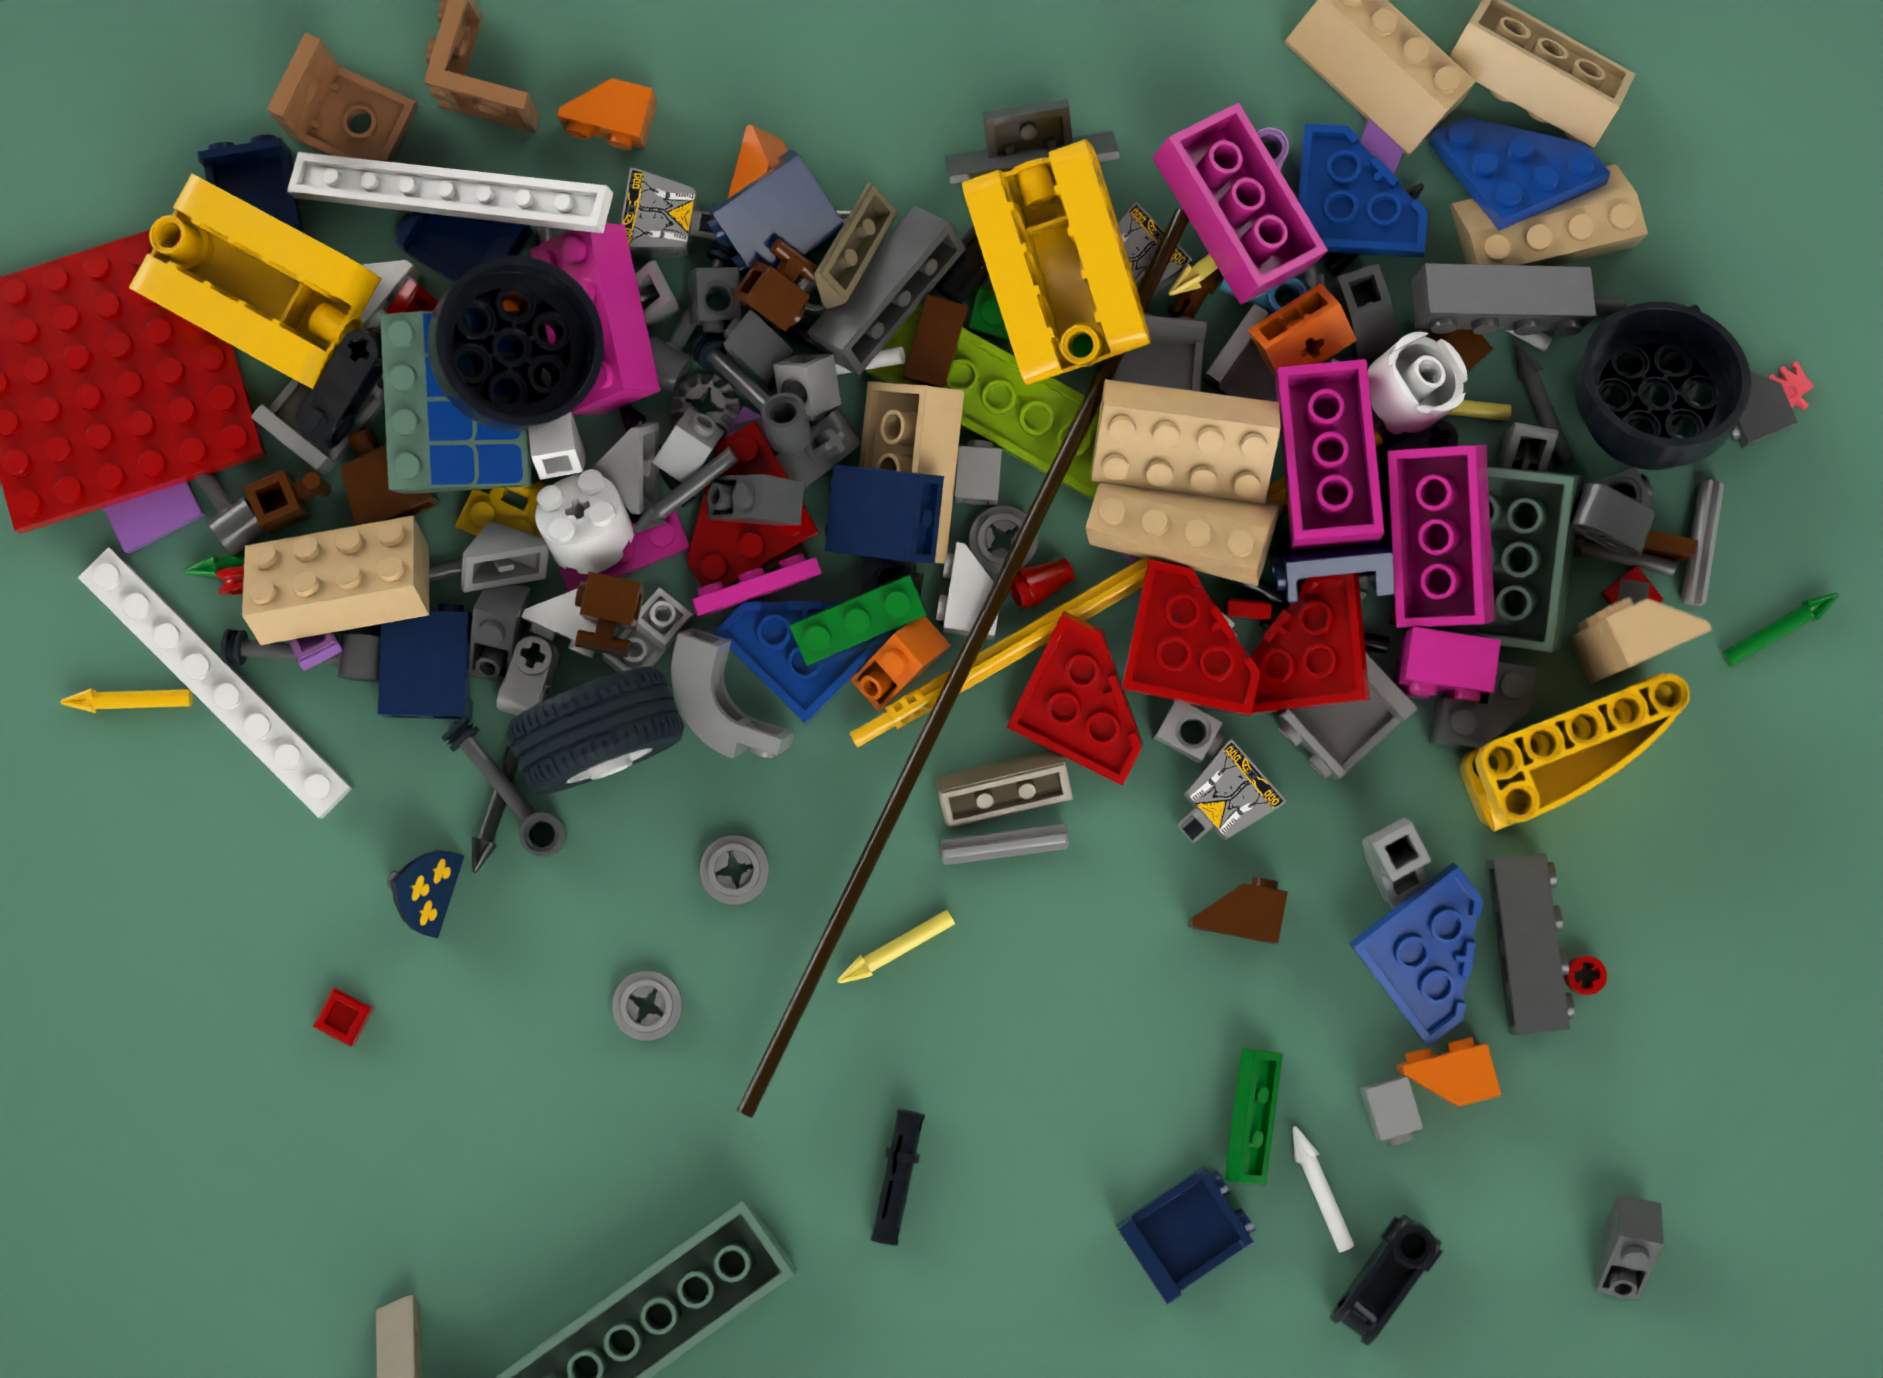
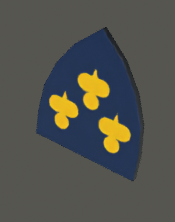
(425, 890)

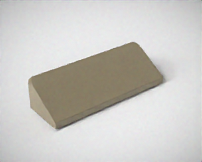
(854, 247)
(1003, 788)
(399, 1339)

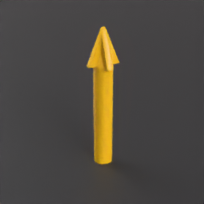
(91, 700)

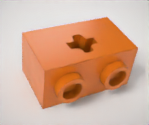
(1303, 331)

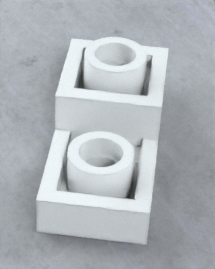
(656, 629)

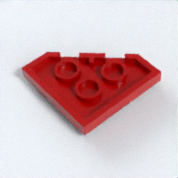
(727, 548)
(1186, 645)
(1314, 649)
(1078, 702)

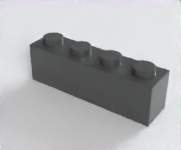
(888, 290)
(1503, 298)
(1529, 944)

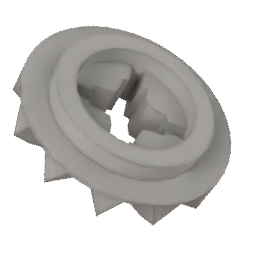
(722, 397)
(982, 538)
(717, 858)
(627, 1011)

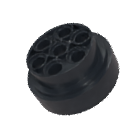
(544, 297)
(1705, 369)

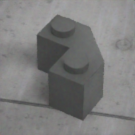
(1475, 724)

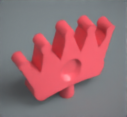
(1794, 384)

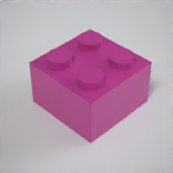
(1446, 664)

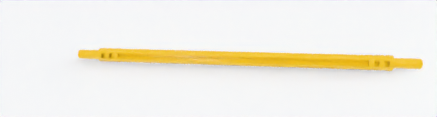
(1026, 639)

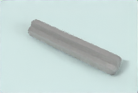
(1705, 531)
(1004, 844)

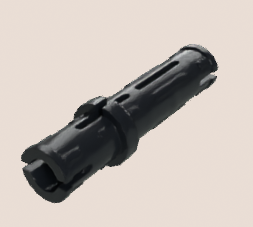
(897, 1176)

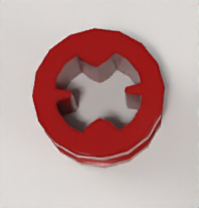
(232, 580)
(1594, 985)

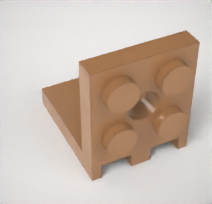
(447, 70)
(322, 98)

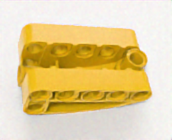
(1057, 261)
(254, 281)
(1569, 751)

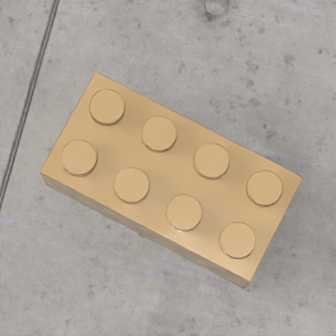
(1185, 441)
(336, 580)

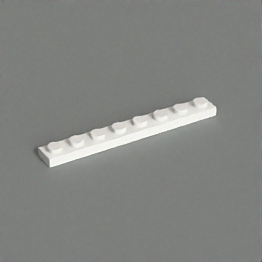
(451, 192)
(215, 683)

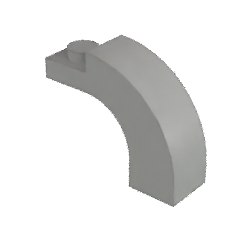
(706, 706)
(1396, 860)

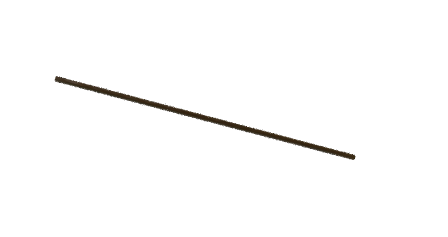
(951, 688)

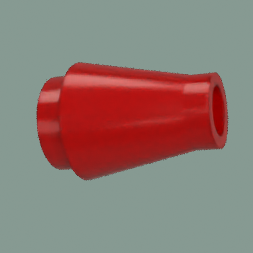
(1040, 581)

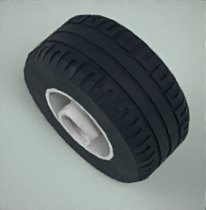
(595, 730)

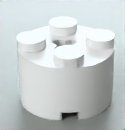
(1416, 383)
(584, 522)

